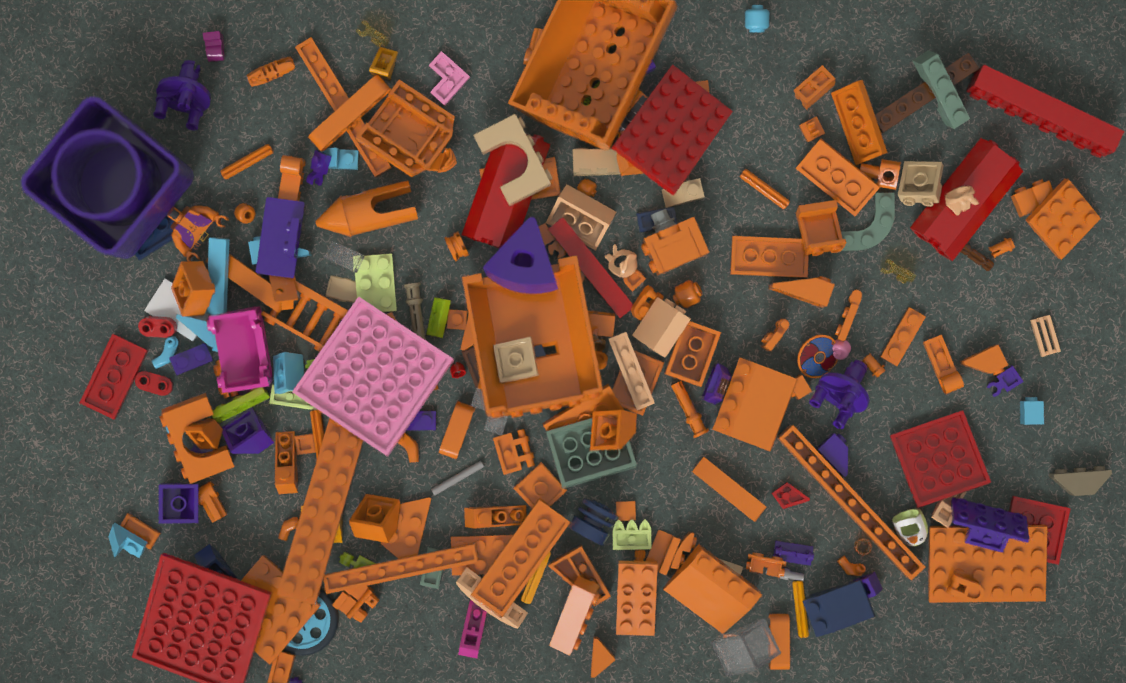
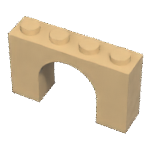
(511, 132)

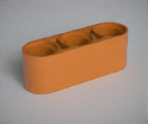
(456, 430)
(780, 630)

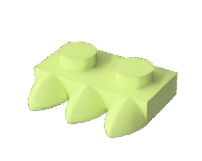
(631, 537)

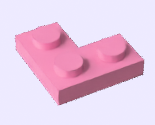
(452, 78)

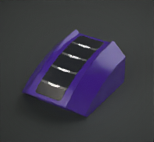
(717, 384)

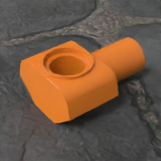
(877, 172)

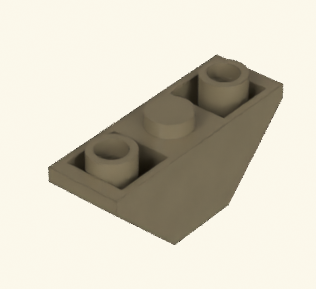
(1081, 481)

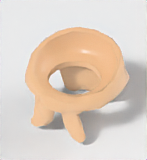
(960, 199)
(626, 267)

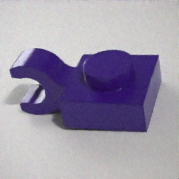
(320, 166)

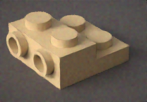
(920, 183)

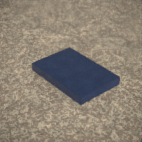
(157, 239)

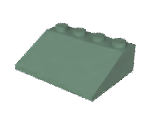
(577, 462)

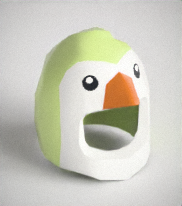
(911, 527)

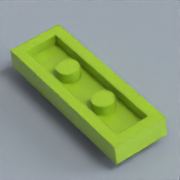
(240, 404)

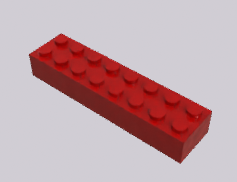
(1044, 111)

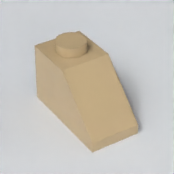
(688, 192)

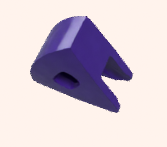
(523, 262)

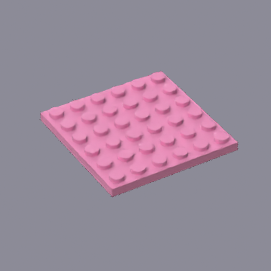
(373, 376)

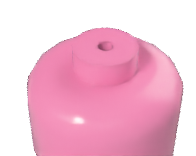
(841, 349)

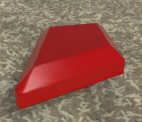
(789, 496)

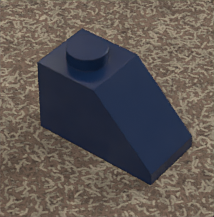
(211, 559)

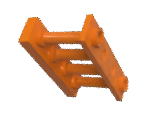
(323, 304)

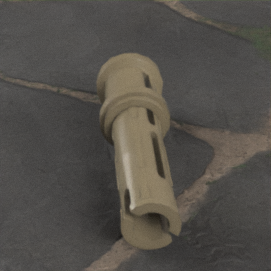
(414, 302)

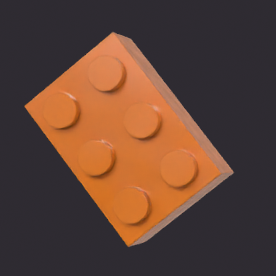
(692, 354)

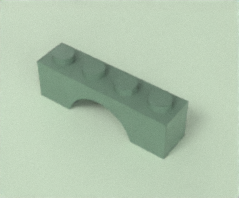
(935, 75)

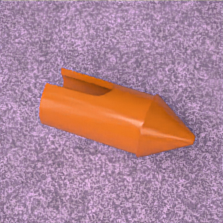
(356, 212)

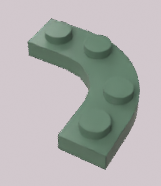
(879, 227)

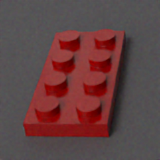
(113, 376)

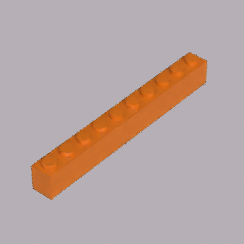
(850, 502)

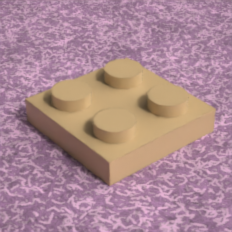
(516, 360)

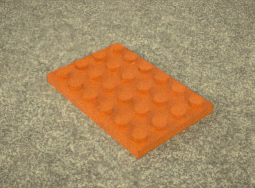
(1005, 576)

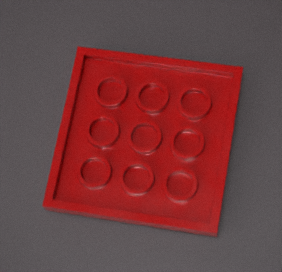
(940, 459)

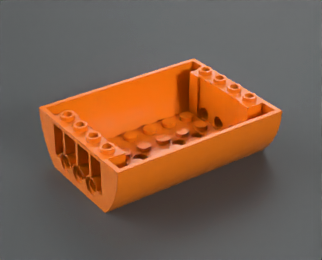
(575, 54)

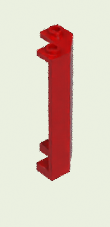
(991, 176)
(490, 215)

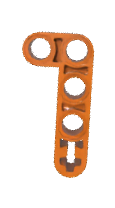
(291, 177)

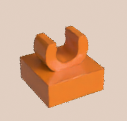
(812, 129)

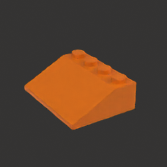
(755, 404)
(712, 589)

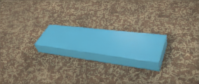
(218, 272)

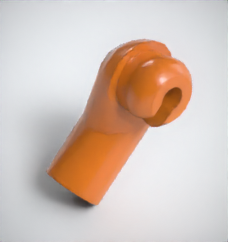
(287, 526)
(851, 568)

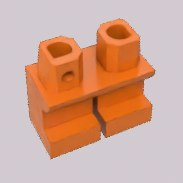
(352, 599)

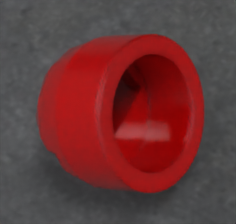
(457, 367)

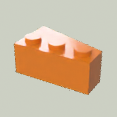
(576, 564)

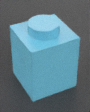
(1031, 411)

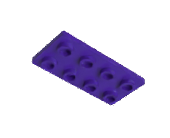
(280, 237)
(988, 525)

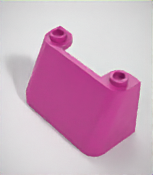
(241, 349)

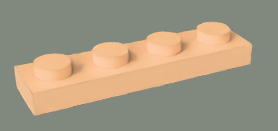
(631, 371)

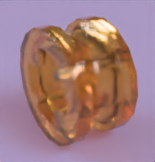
(867, 550)

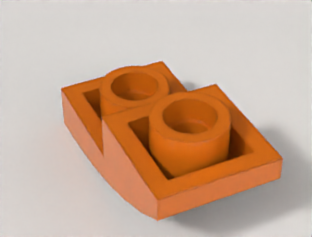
(686, 544)

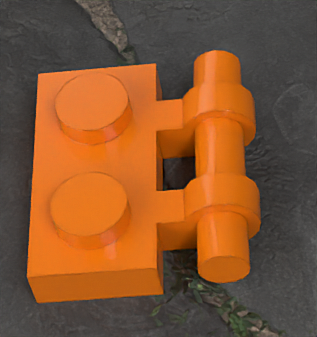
(772, 338)
(508, 454)

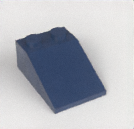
(838, 607)

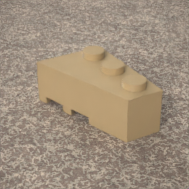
(594, 162)

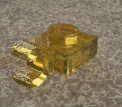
(377, 37)
(902, 274)

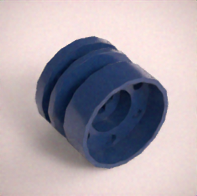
(593, 522)

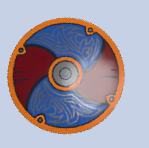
(816, 356)

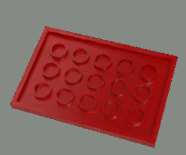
(672, 130)

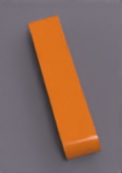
(349, 113)
(252, 283)

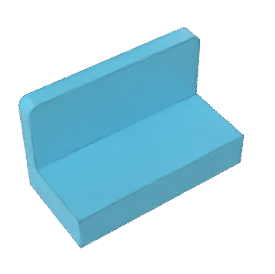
(287, 371)

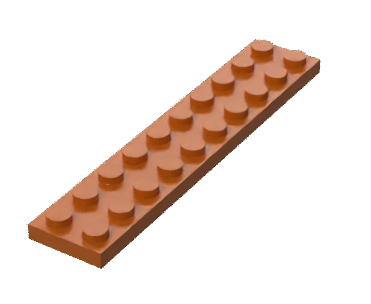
(321, 514)

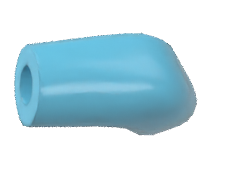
(170, 349)

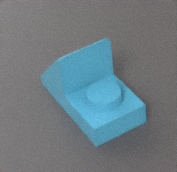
(343, 158)
(124, 539)

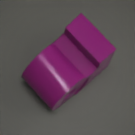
(214, 46)

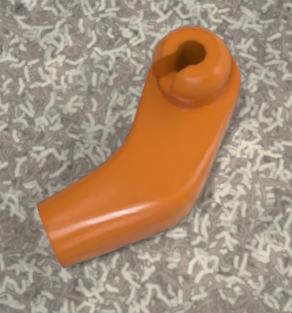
(411, 447)

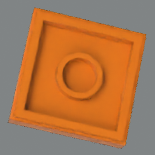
(540, 485)

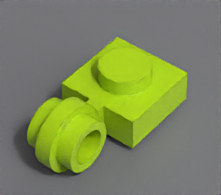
(347, 559)

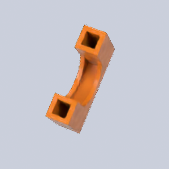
(196, 465)

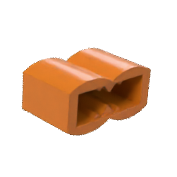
(1029, 199)

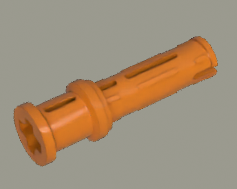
(693, 418)

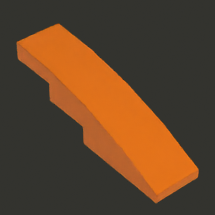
(729, 489)

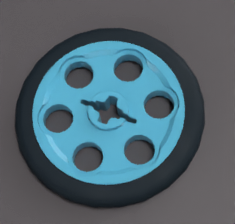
(327, 626)

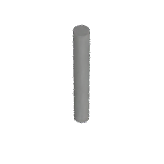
(458, 477)

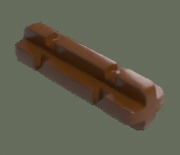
(977, 257)

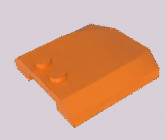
(408, 130)

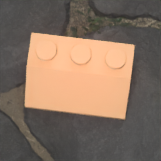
(583, 214)

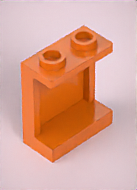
(820, 228)

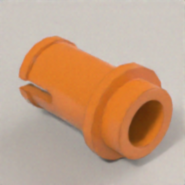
(1002, 247)
(873, 365)

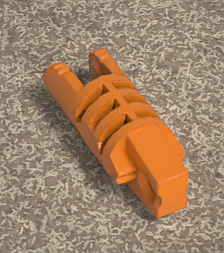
(270, 71)

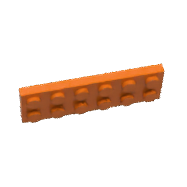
(520, 558)

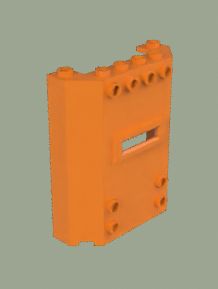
(550, 319)

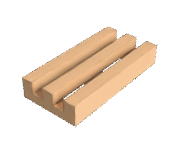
(1052, 332)

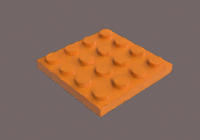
(283, 616)

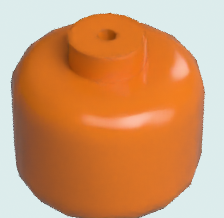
(587, 187)
(244, 213)

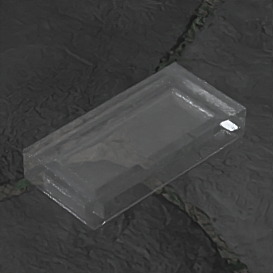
(344, 256)

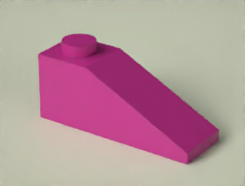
(472, 631)

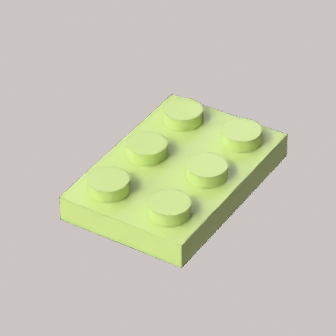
(376, 282)

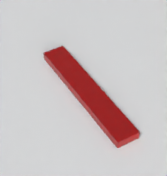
(591, 267)

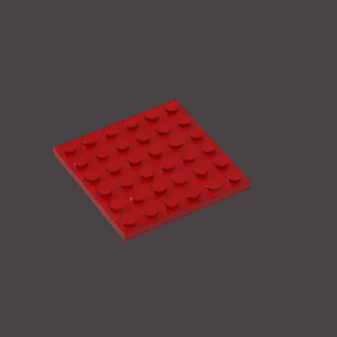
(200, 623)

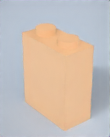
(662, 326)

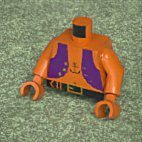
(193, 227)

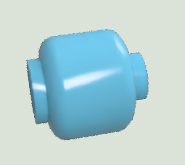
(757, 19)

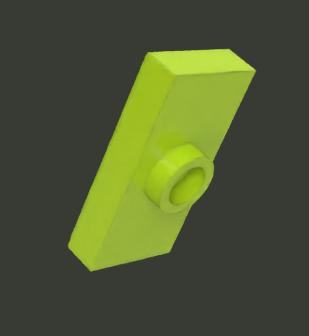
(438, 317)

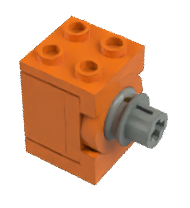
(673, 243)

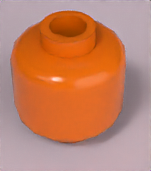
(687, 294)

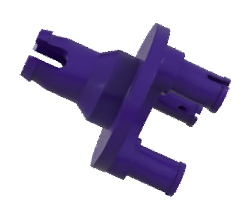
(183, 95)
(843, 392)

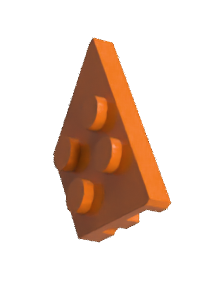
(409, 529)

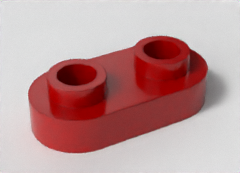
(156, 326)
(153, 383)

